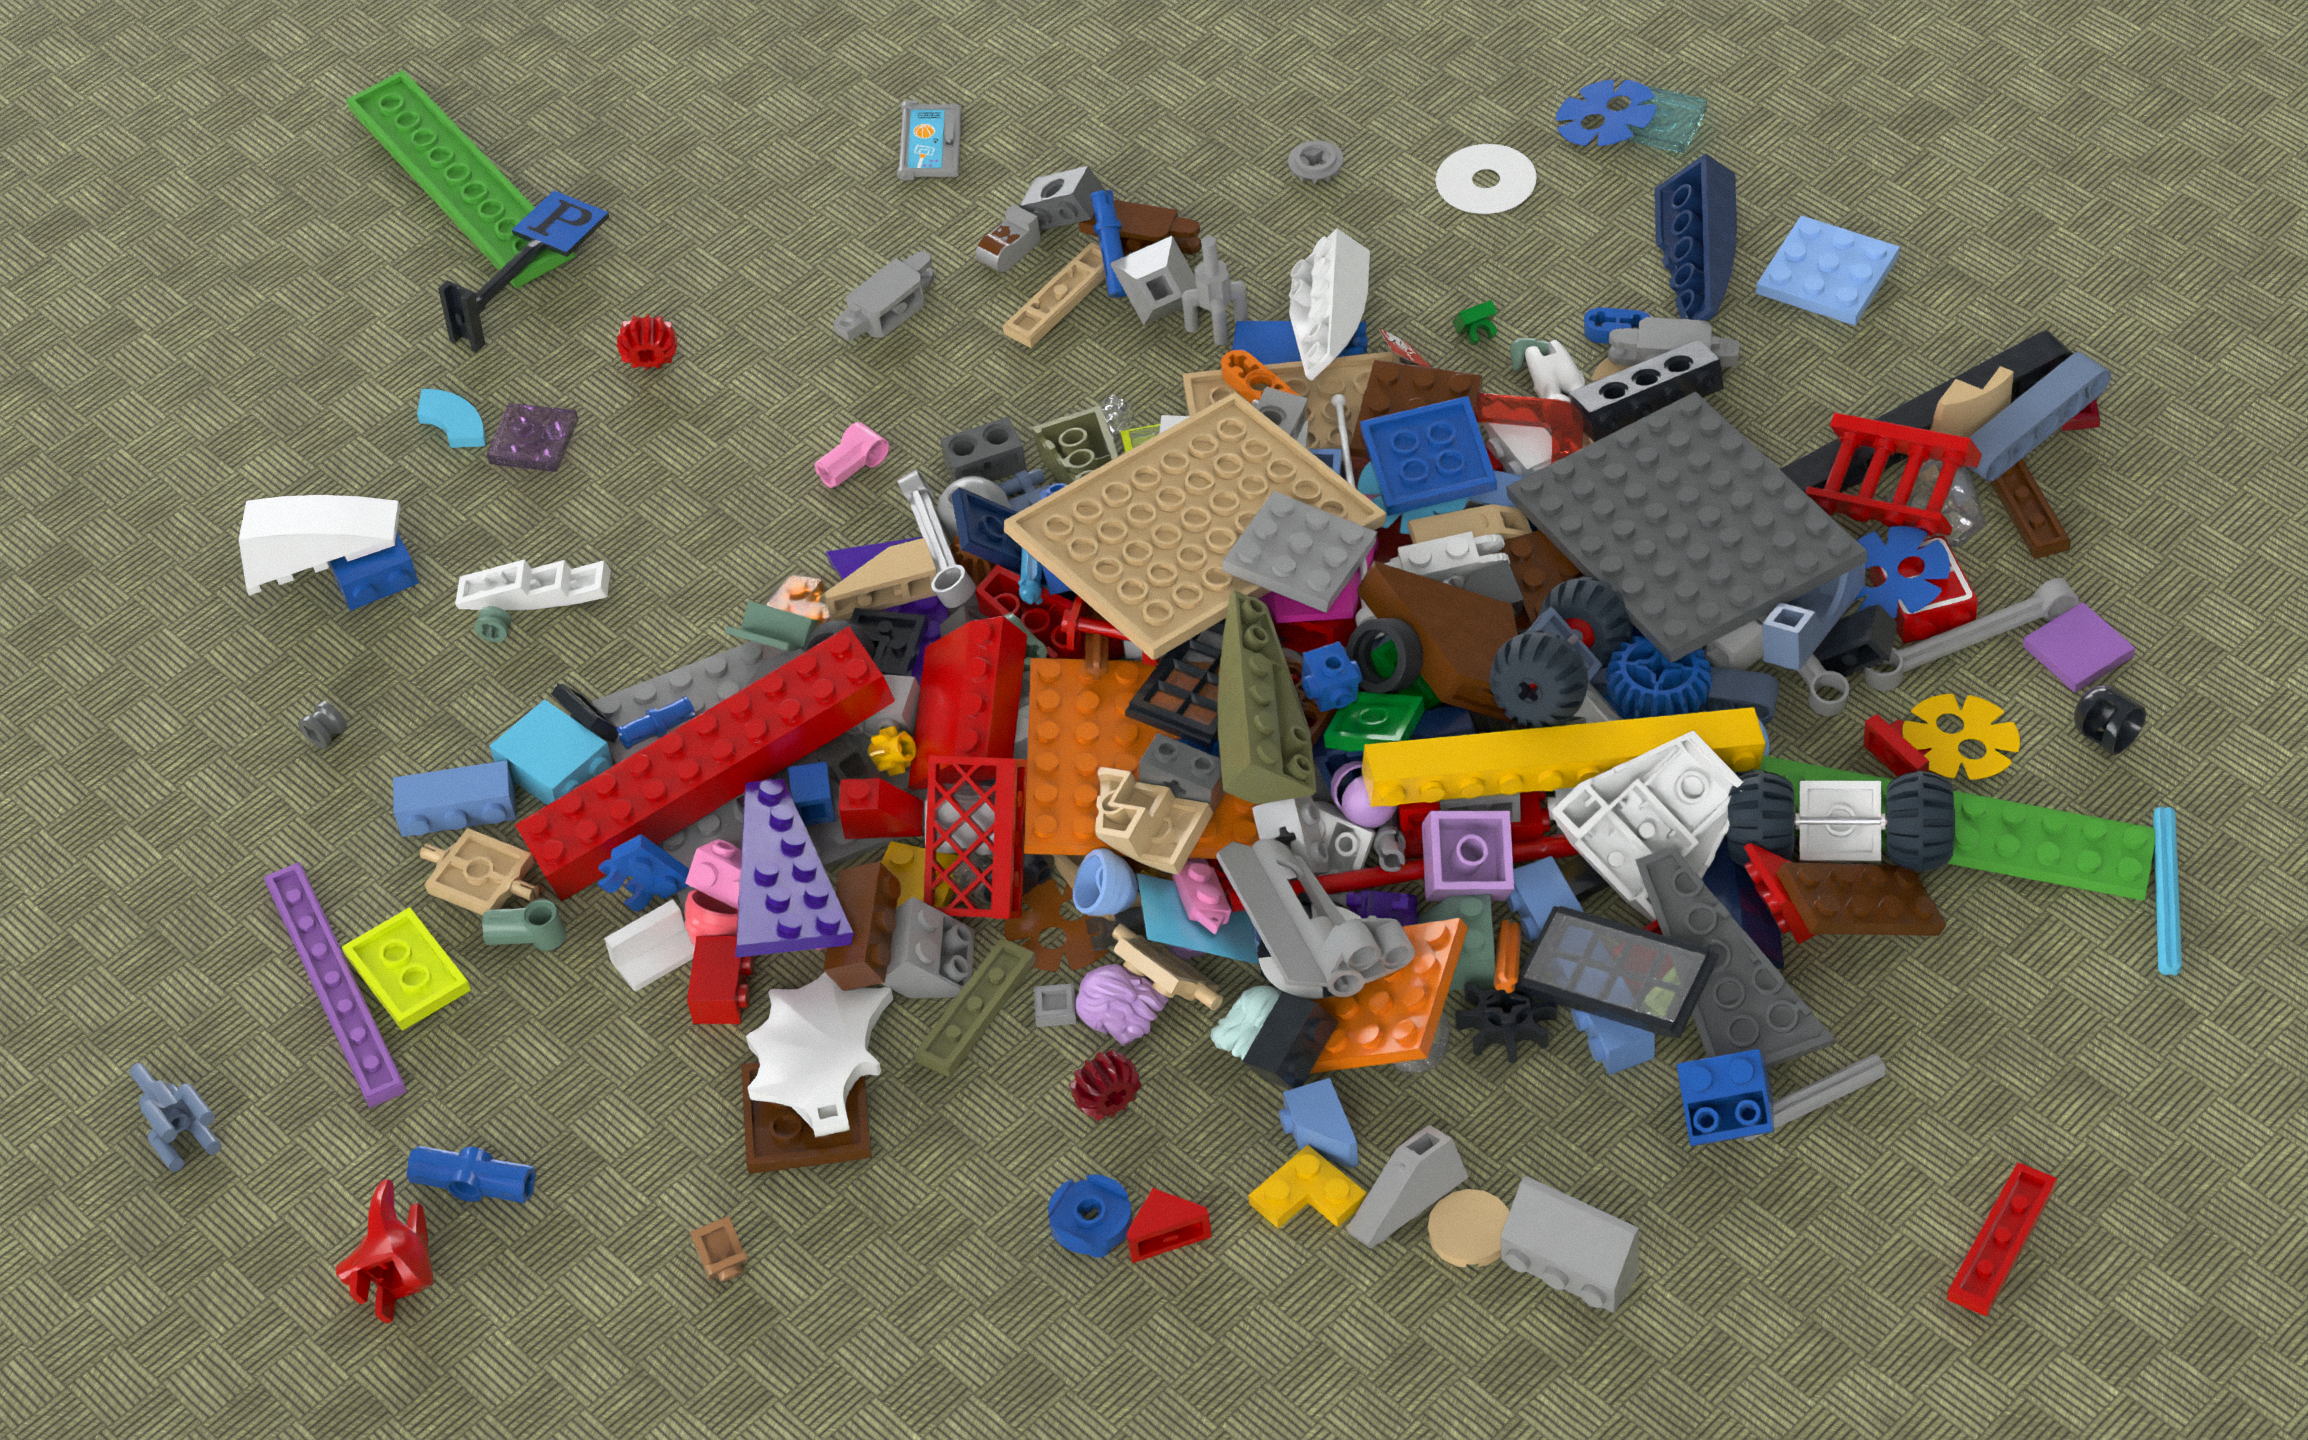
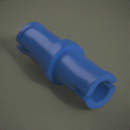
(656, 722)

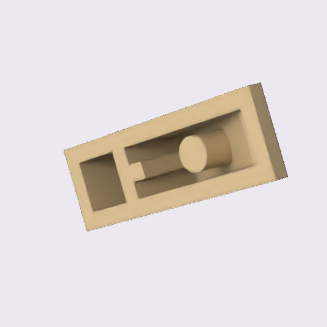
(888, 580)

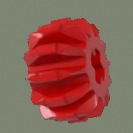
(647, 342)

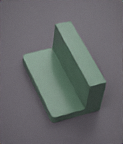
(775, 627)

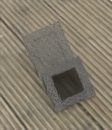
(846, 759)

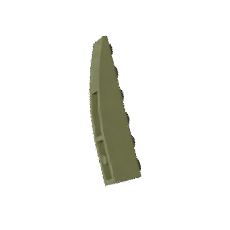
(1260, 716)

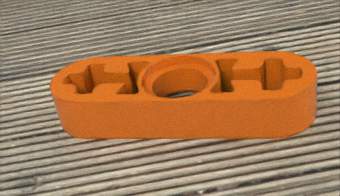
(1253, 374)

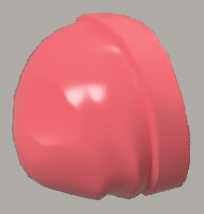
(708, 916)

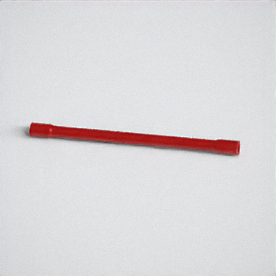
(1541, 848)

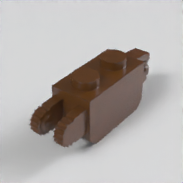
(1148, 225)

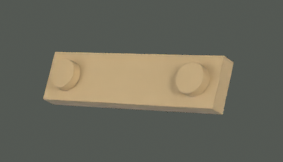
(1057, 297)

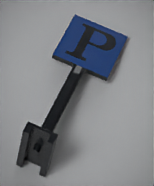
(555, 225)

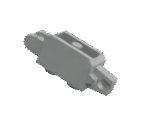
(886, 298)
(1663, 335)

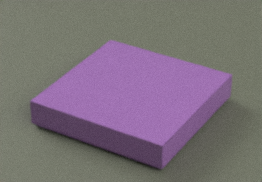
(2078, 647)

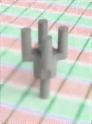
(1214, 293)

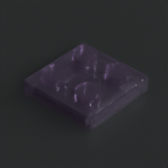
(532, 437)

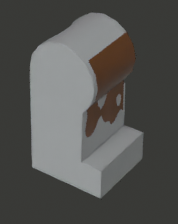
(1010, 240)

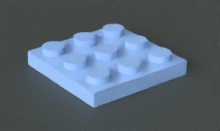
(1828, 270)

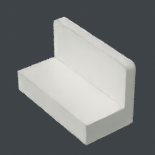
(650, 946)

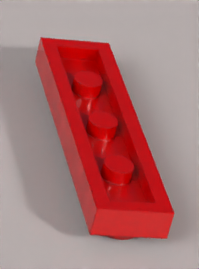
(2002, 1239)

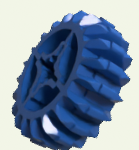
(1635, 683)

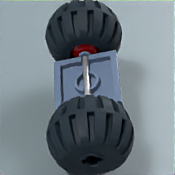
(1547, 669)

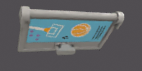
(929, 140)

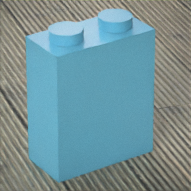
(551, 753)

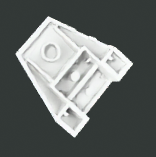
(1646, 805)

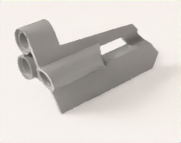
(1307, 950)

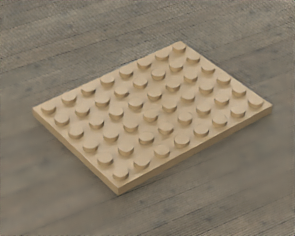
(1154, 524)

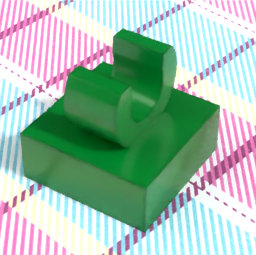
(1476, 318)

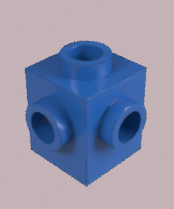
(1330, 677)

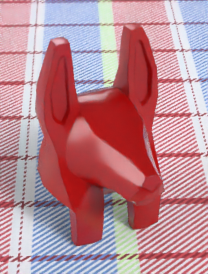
(389, 1255)

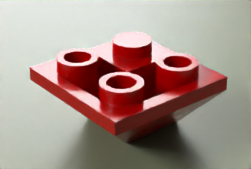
(1763, 870)

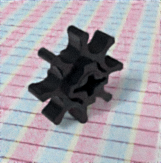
(1504, 1019)

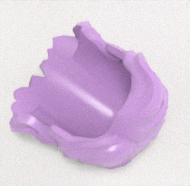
(1118, 1002)

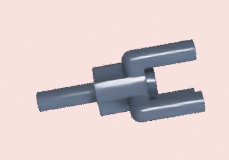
(170, 1113)

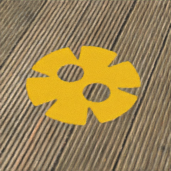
(1977, 720)

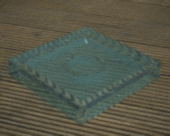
(1673, 122)

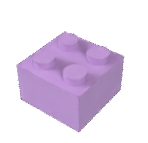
(1467, 854)

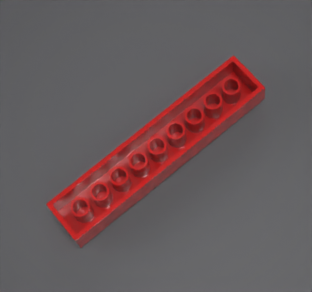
(707, 760)

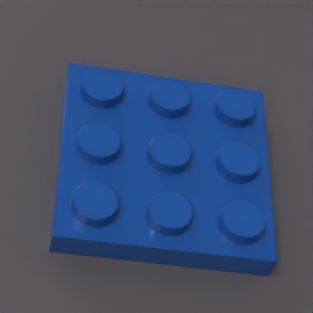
(1428, 455)

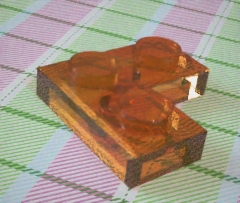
(800, 596)

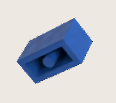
(374, 575)

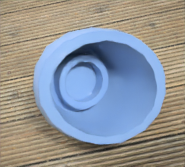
(1104, 884)

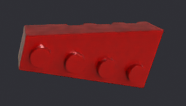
(1000, 595)

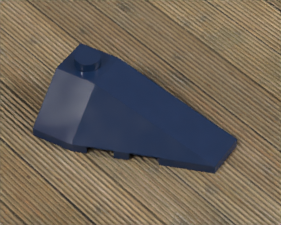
(1737, 893)

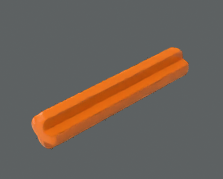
(1507, 956)

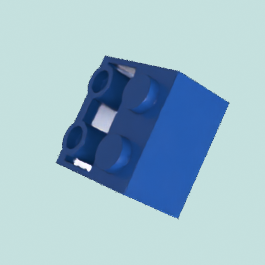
(1726, 1097)

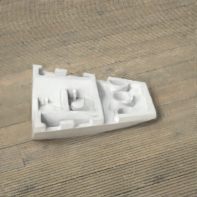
(310, 531)

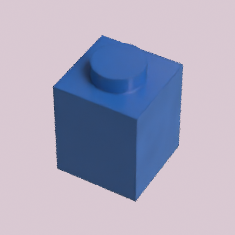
(812, 793)

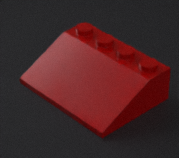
(969, 698)

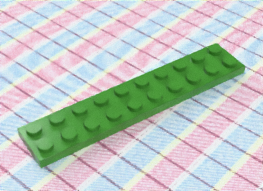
(450, 170)
(2022, 837)

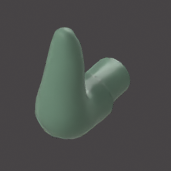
(1518, 349)

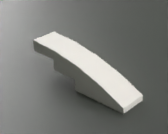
(527, 588)

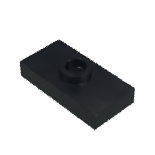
(585, 712)

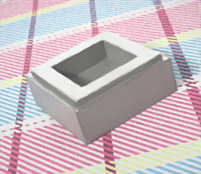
(1055, 1005)

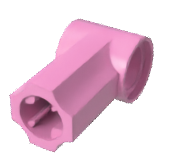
(858, 448)

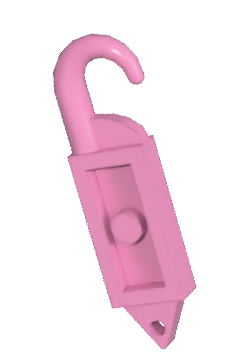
(1202, 894)

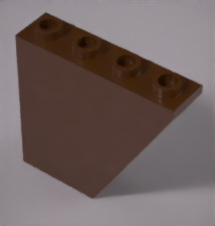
(1456, 631)

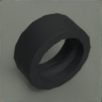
(1408, 649)

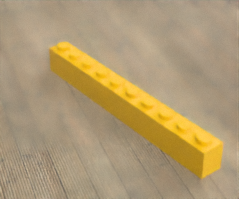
(1544, 756)

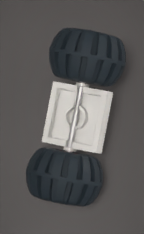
(1845, 820)

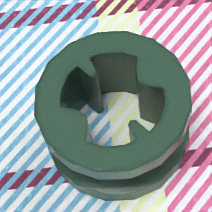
(492, 624)

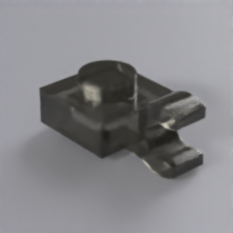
(1131, 918)

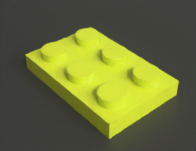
(406, 968)

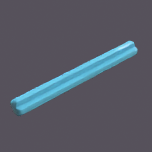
(2167, 892)

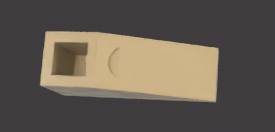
(1480, 520)

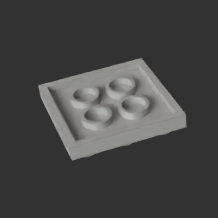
(1299, 551)

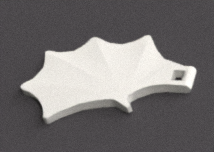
(816, 1049)

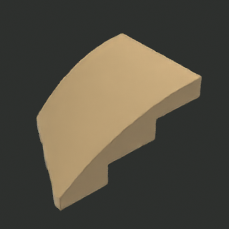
(1969, 408)
(1148, 821)

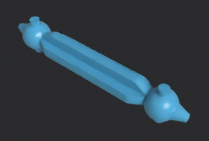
(1030, 581)

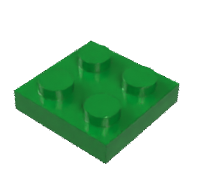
(1374, 720)

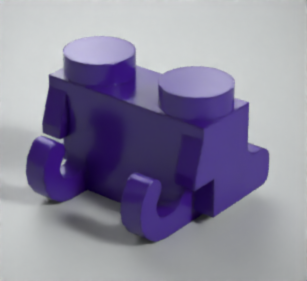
(1384, 905)

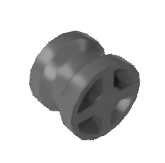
(322, 724)

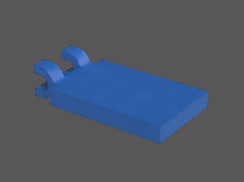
(1276, 342)

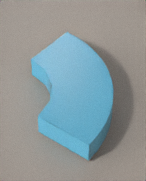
(454, 416)

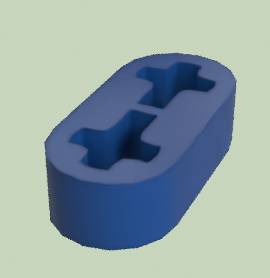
(1611, 319)

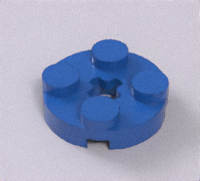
(1096, 1235)

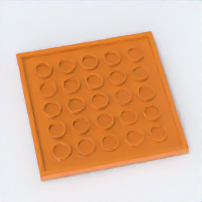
(1074, 732)

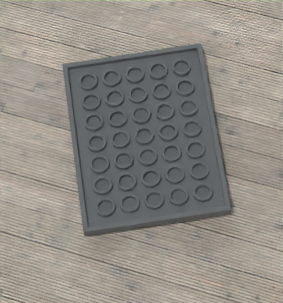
(1686, 525)

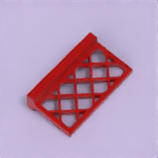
(1007, 830)

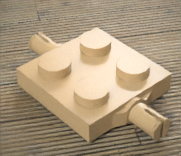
(479, 872)
(1169, 972)

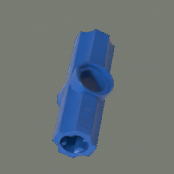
(471, 1174)

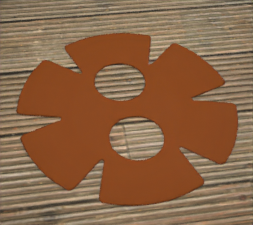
(1045, 903)

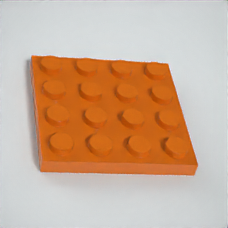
(1399, 1012)

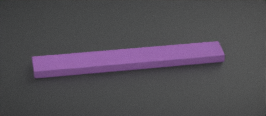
(335, 985)

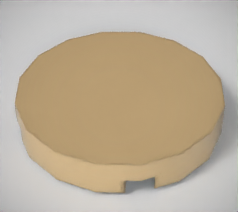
(1468, 1227)

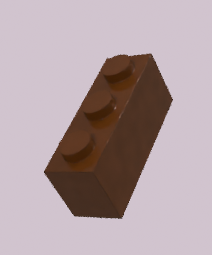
(870, 904)

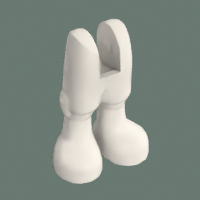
(1553, 372)

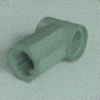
(534, 924)

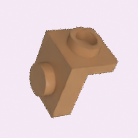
(719, 1250)

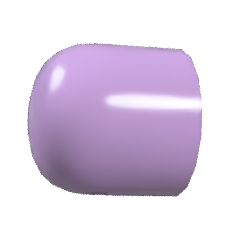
(1356, 802)

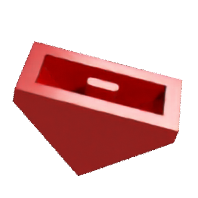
(1166, 1225)

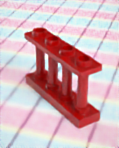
(1886, 440)

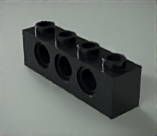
(1646, 388)

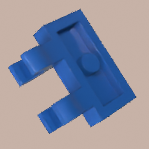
(650, 868)

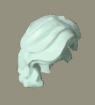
(1245, 1020)

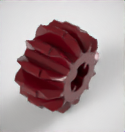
(1105, 1085)

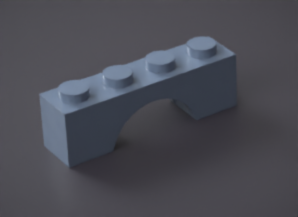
(1796, 631)

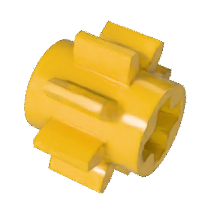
(892, 750)

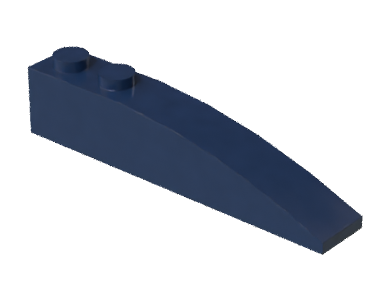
(1698, 234)

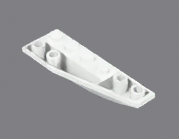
(1328, 299)

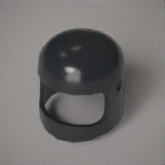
(2113, 712)

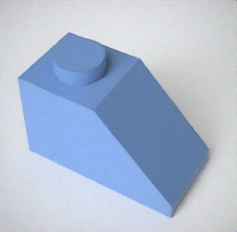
(1319, 1121)

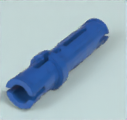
(1108, 228)

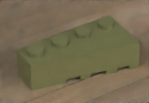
(1075, 444)

